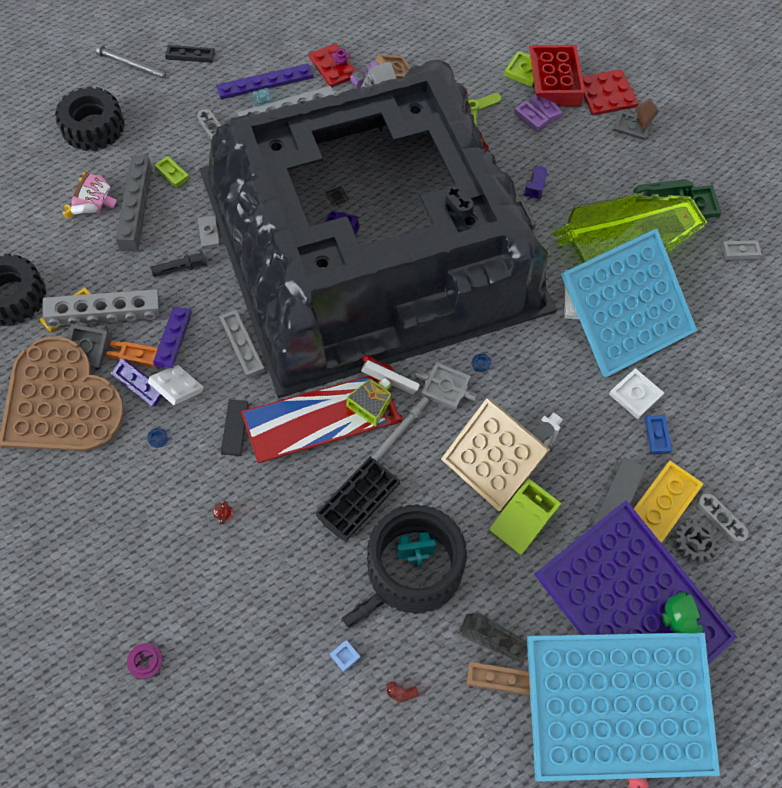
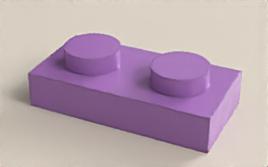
(546, 107)
(531, 115)

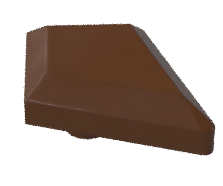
(646, 113)

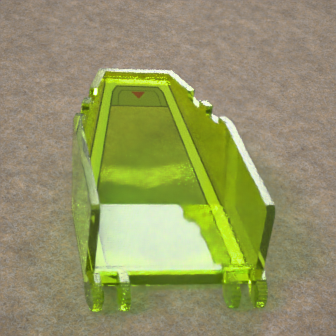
(613, 221)

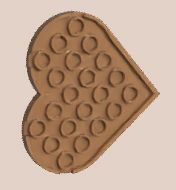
(58, 401)

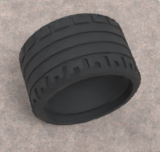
(416, 519)

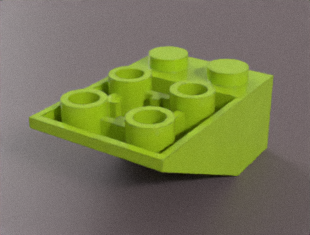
(525, 517)

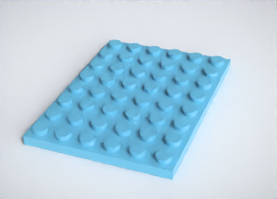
(621, 707)

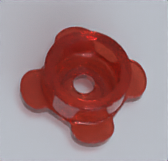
(222, 512)

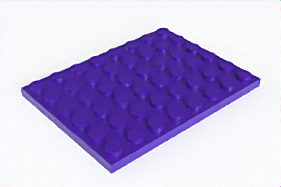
(620, 581)

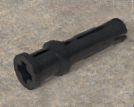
(188, 262)

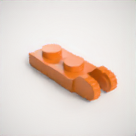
(133, 353)

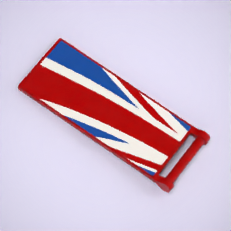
(308, 421)

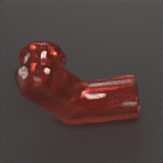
(400, 694)

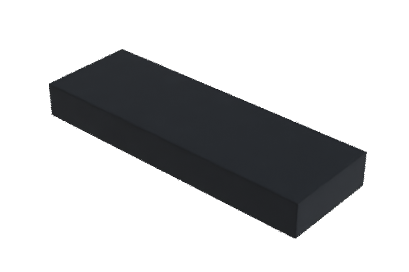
(189, 53)
(234, 428)

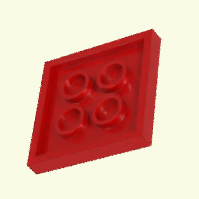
(608, 92)

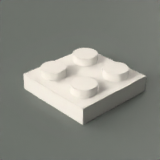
(175, 384)
(636, 393)

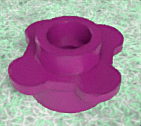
(341, 56)

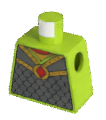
(370, 400)

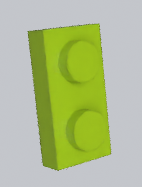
(171, 172)

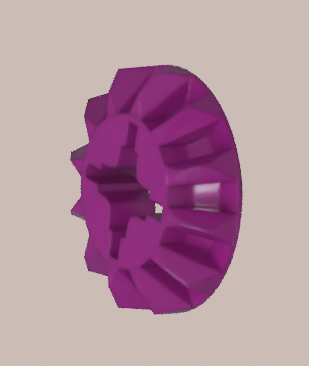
(134, 659)

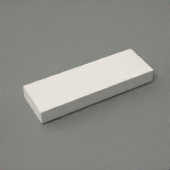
(395, 379)

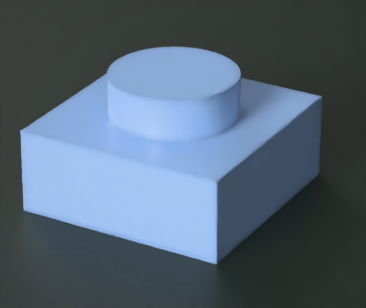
(345, 656)

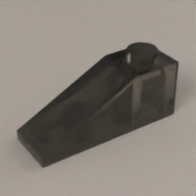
(493, 636)

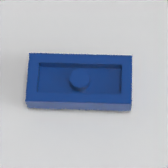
(658, 434)

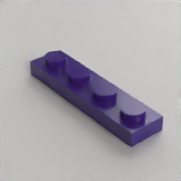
(172, 337)

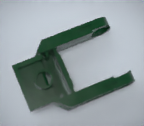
(703, 196)

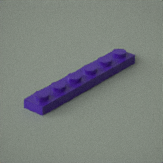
(265, 80)

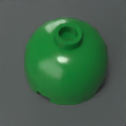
(682, 614)

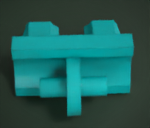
(416, 551)

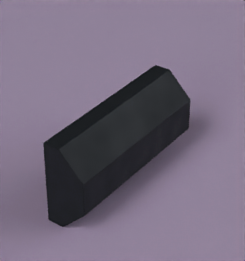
(357, 499)

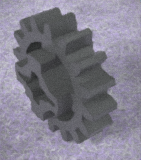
(692, 547)

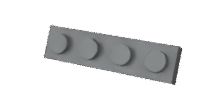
(242, 344)

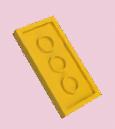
(667, 499)

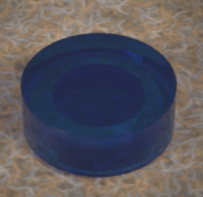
(481, 362)
(157, 437)

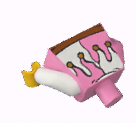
(90, 196)

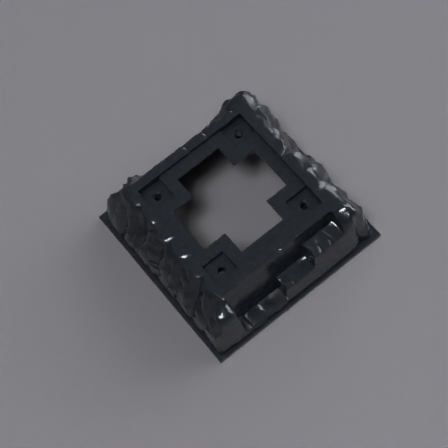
(380, 296)

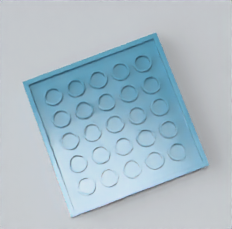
(629, 302)

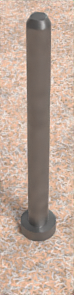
(101, 50)

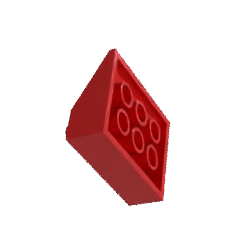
(557, 74)

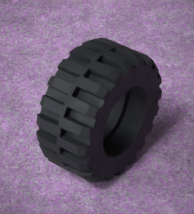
(93, 133)
(28, 295)

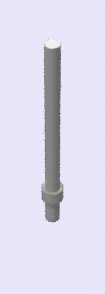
(413, 414)

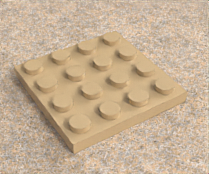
(495, 454)

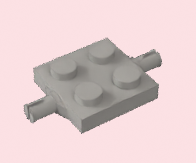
(446, 386)

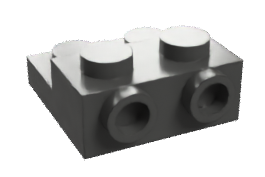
(92, 341)

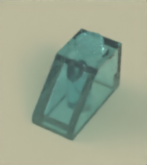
(261, 97)

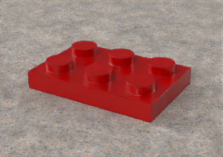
(333, 73)

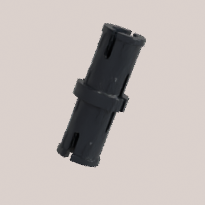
(362, 610)

